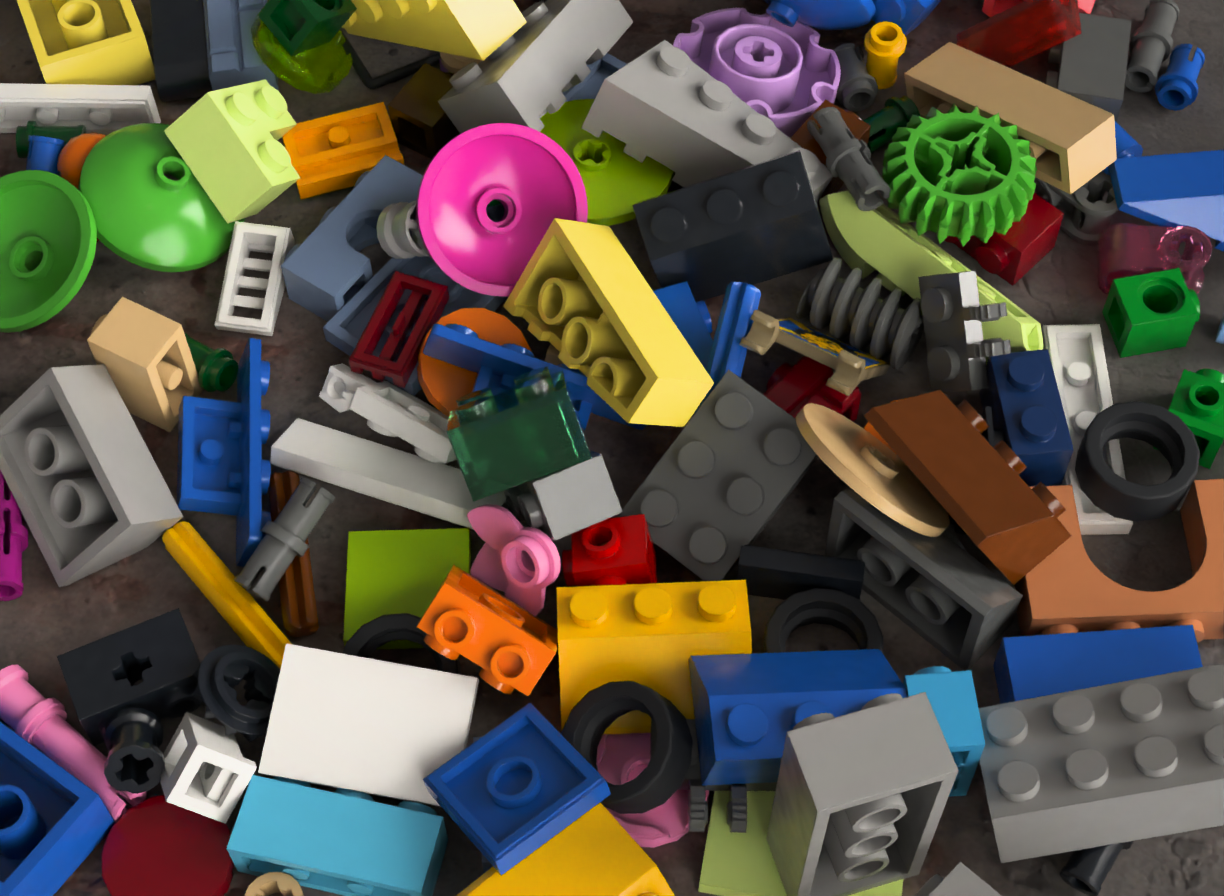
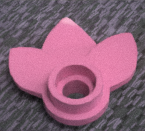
(513, 557)

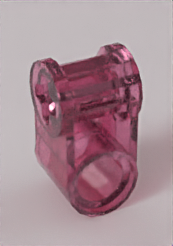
(1138, 250)

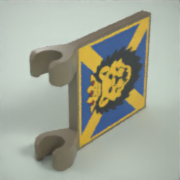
(849, 363)

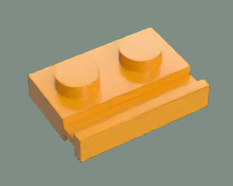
(339, 148)

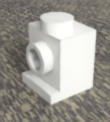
(205, 769)

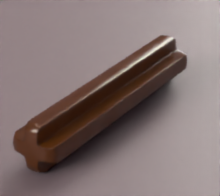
(296, 584)

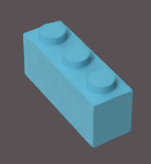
(337, 839)

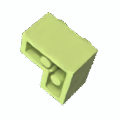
(235, 148)

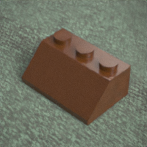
(973, 479)

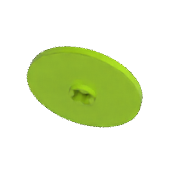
(609, 175)

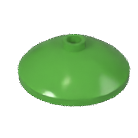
(143, 212)
(44, 247)

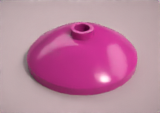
(502, 164)

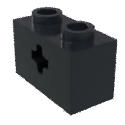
(105, 671)

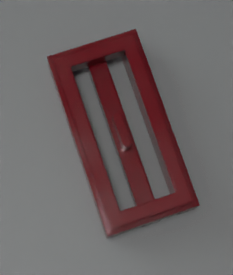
(382, 366)

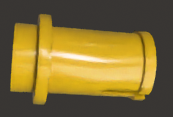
(884, 46)

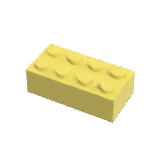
(88, 41)

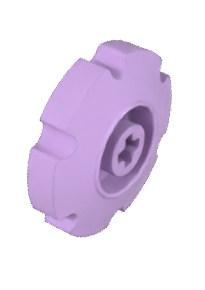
(765, 63)

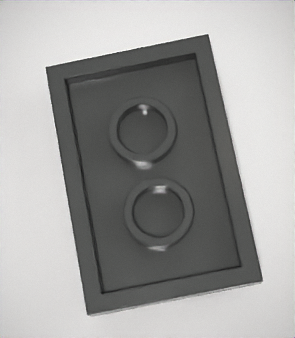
(722, 479)

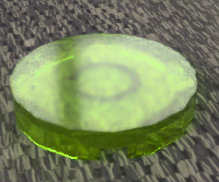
(312, 70)

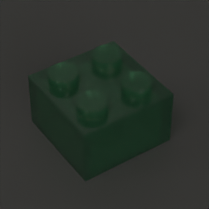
(517, 433)

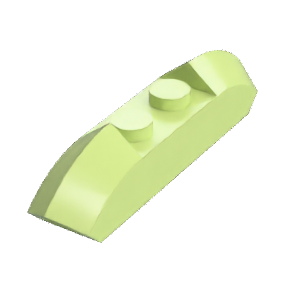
(881, 243)

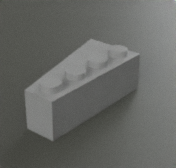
(535, 64)
(689, 121)

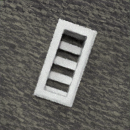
(256, 238)

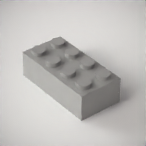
(1105, 763)
(859, 797)

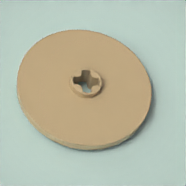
(871, 470)

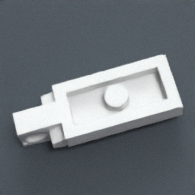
(390, 412)

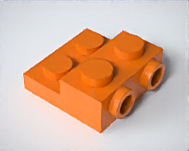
(488, 631)

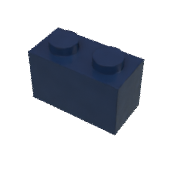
(1030, 414)

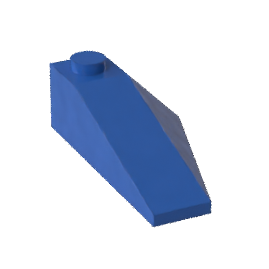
(1173, 190)

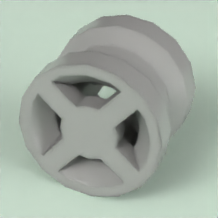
(394, 232)

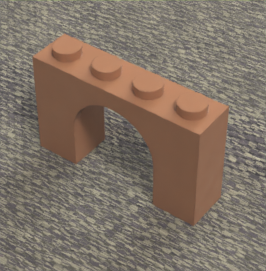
(1074, 596)

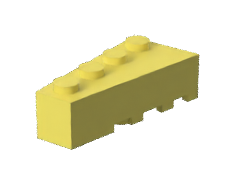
(445, 26)
(609, 325)

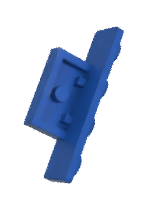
(500, 365)
(222, 453)

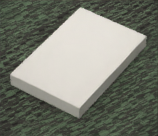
(365, 723)

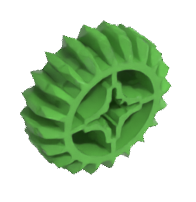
(959, 174)

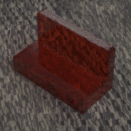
(1023, 30)

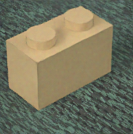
(146, 361)

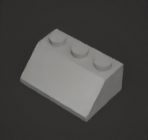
(82, 472)

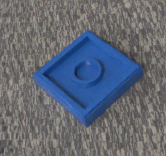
(516, 788)

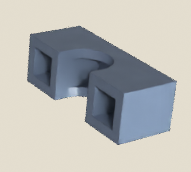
(328, 265)

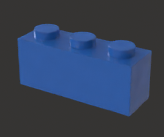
(1081, 660)

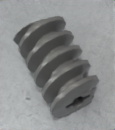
(862, 314)

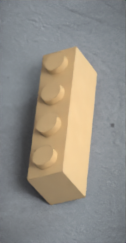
(1064, 133)

